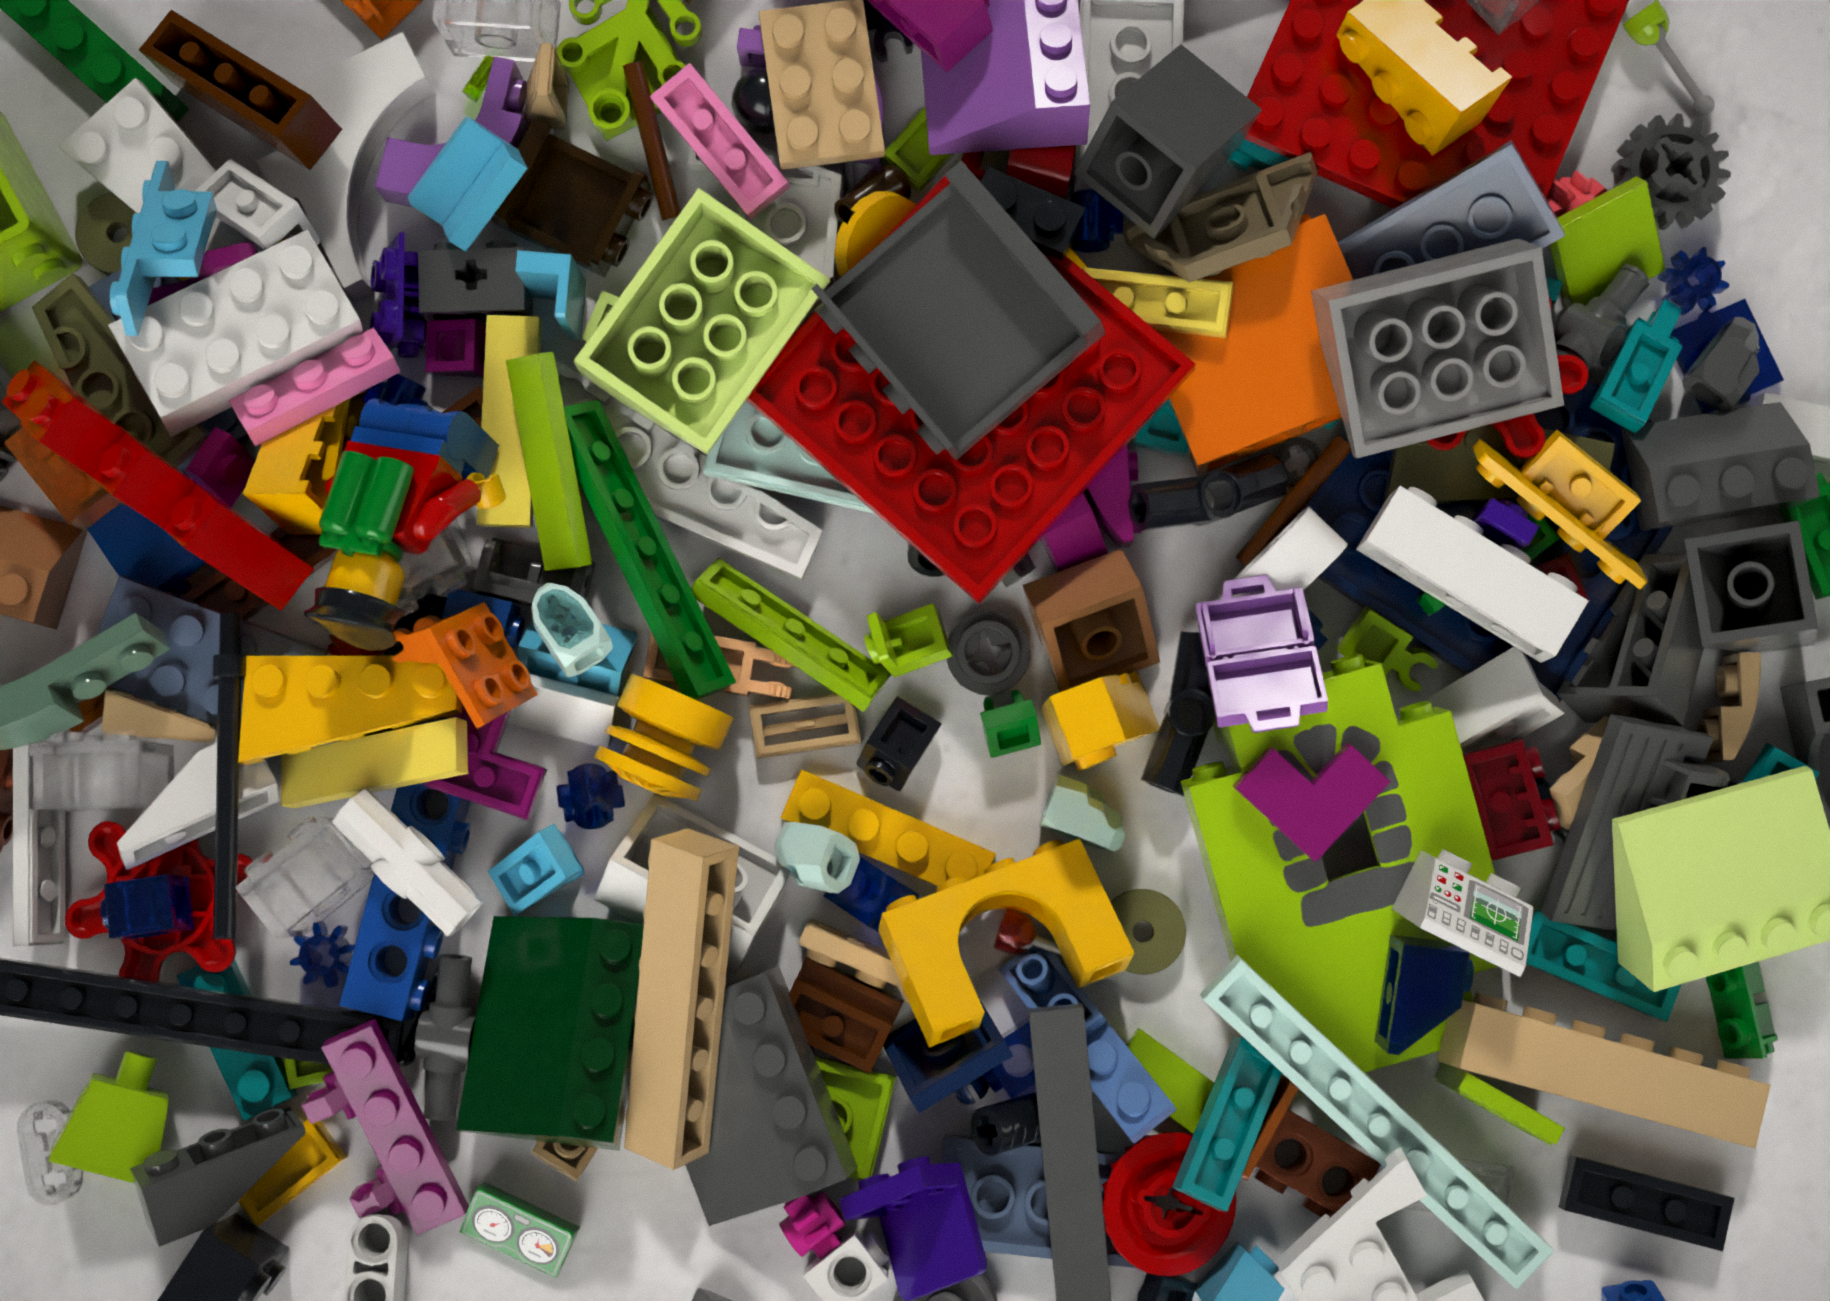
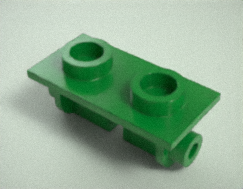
(1742, 1025)

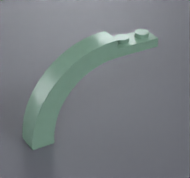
(50, 696)

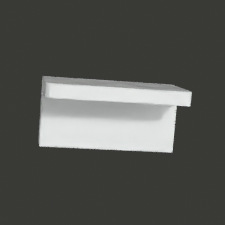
(255, 206)
(1498, 702)

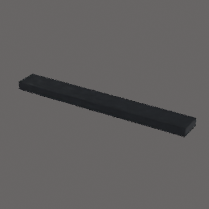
(178, 1012)

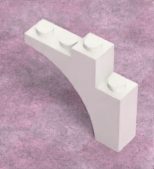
(367, 100)

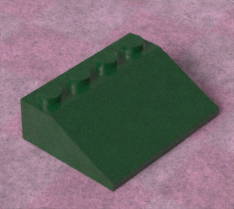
(554, 1031)

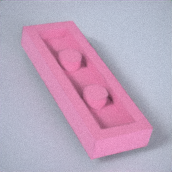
(720, 141)
(314, 386)

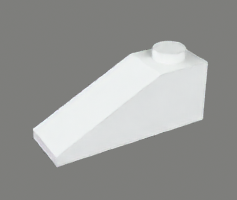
(189, 807)

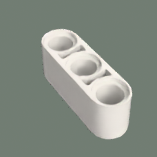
(1295, 554)
(369, 1262)

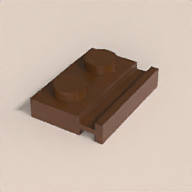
(843, 1013)

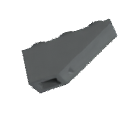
(202, 1181)

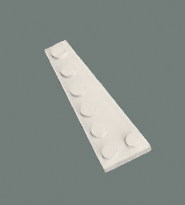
(125, 142)
(701, 504)

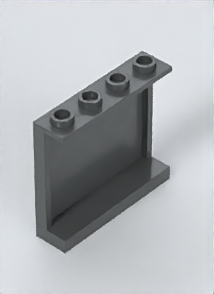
(960, 315)

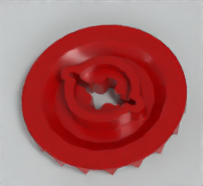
(1136, 1225)

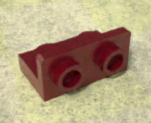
(1509, 799)

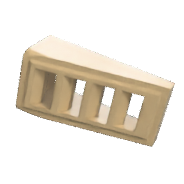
(547, 89)
(150, 719)

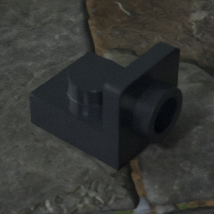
(897, 744)

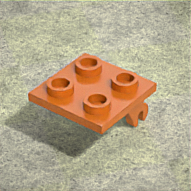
(473, 658)

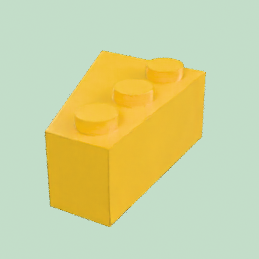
(1421, 69)
(296, 464)
(1097, 717)

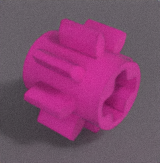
(813, 1224)

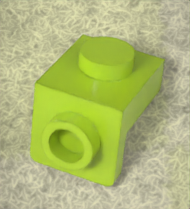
(907, 640)

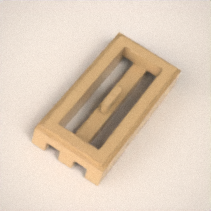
(761, 731)

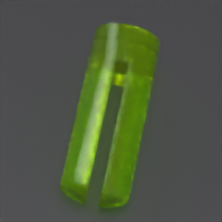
(479, 79)

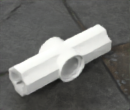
(407, 862)

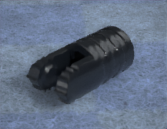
(1006, 1124)

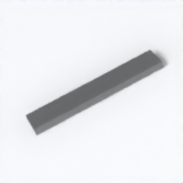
(1069, 1153)

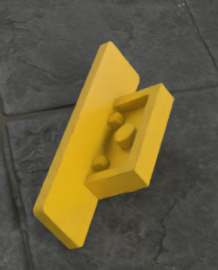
(1572, 493)

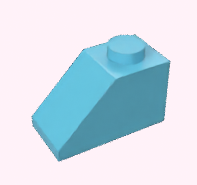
(1241, 1277)

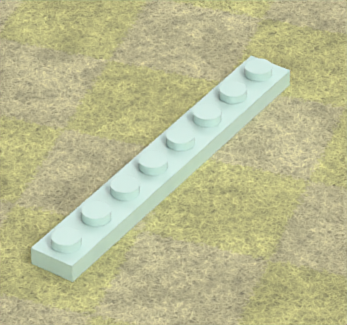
(1375, 1120)

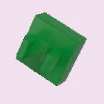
(1010, 726)

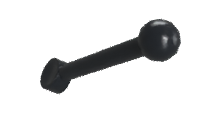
(407, 1051)

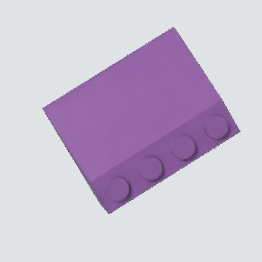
(1016, 86)

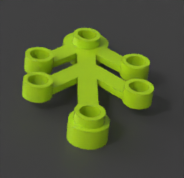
(631, 29)

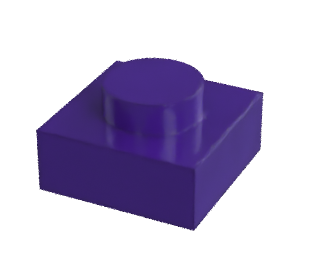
(1505, 523)

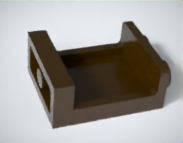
(573, 201)

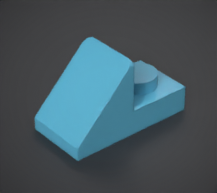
(536, 870)

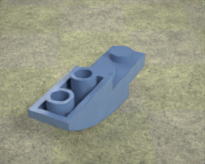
(1114, 1070)

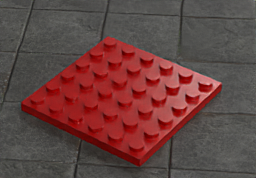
(1328, 106)
(1010, 487)

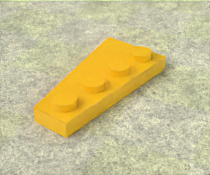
(326, 699)

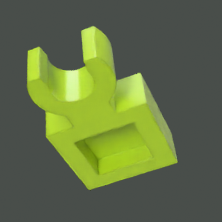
(1384, 643)

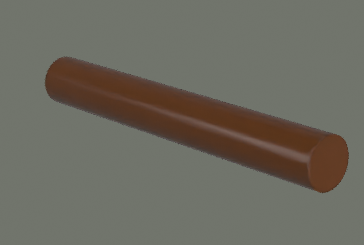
(652, 140)
(1296, 498)

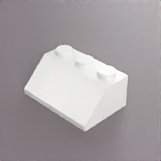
(756, 885)

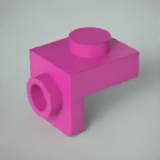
(221, 466)

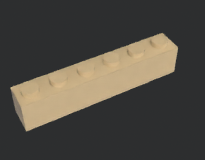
(680, 996)
(1605, 1072)

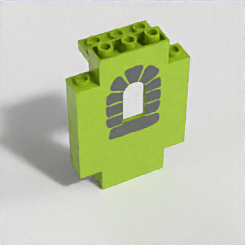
(1279, 912)

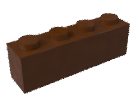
(241, 89)

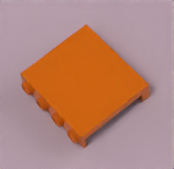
(1270, 370)

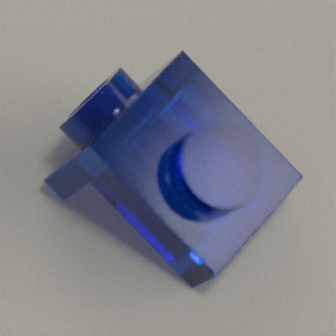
(869, 894)

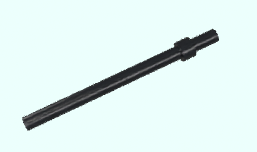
(229, 670)

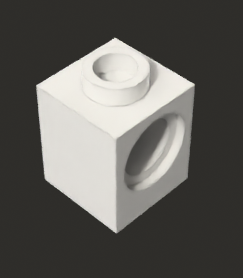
(830, 1287)

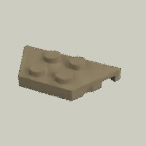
(1231, 222)

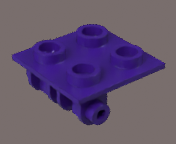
(397, 283)

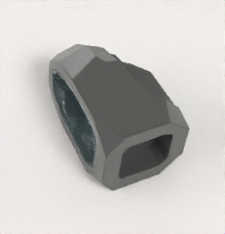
(1725, 366)

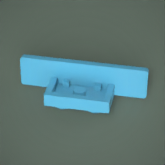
(165, 242)

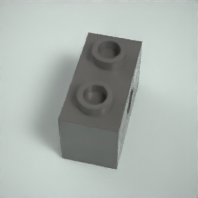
(449, 268)

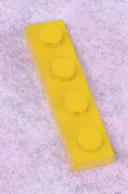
(885, 832)

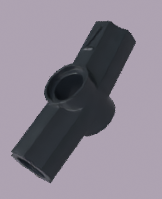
(1184, 499)
(1175, 745)

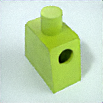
(114, 1121)

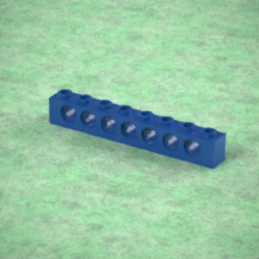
(368, 982)

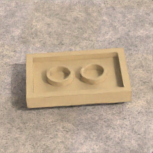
(821, 84)

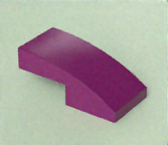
(455, 347)

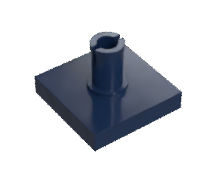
(948, 1066)

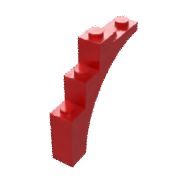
(154, 486)

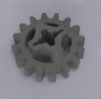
(1686, 190)

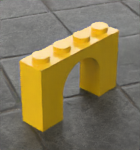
(1052, 886)

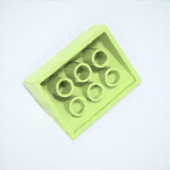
(700, 322)
(1722, 879)

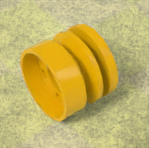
(663, 738)

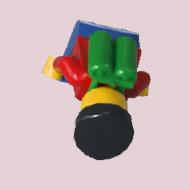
(392, 495)

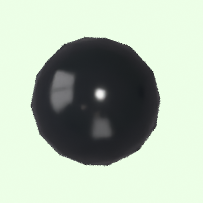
(752, 101)

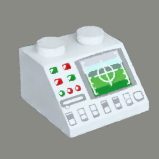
(1466, 910)

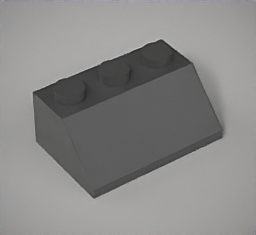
(1719, 466)

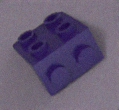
(924, 1224)

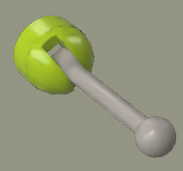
(1650, 28)

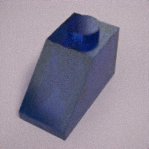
(1420, 989)

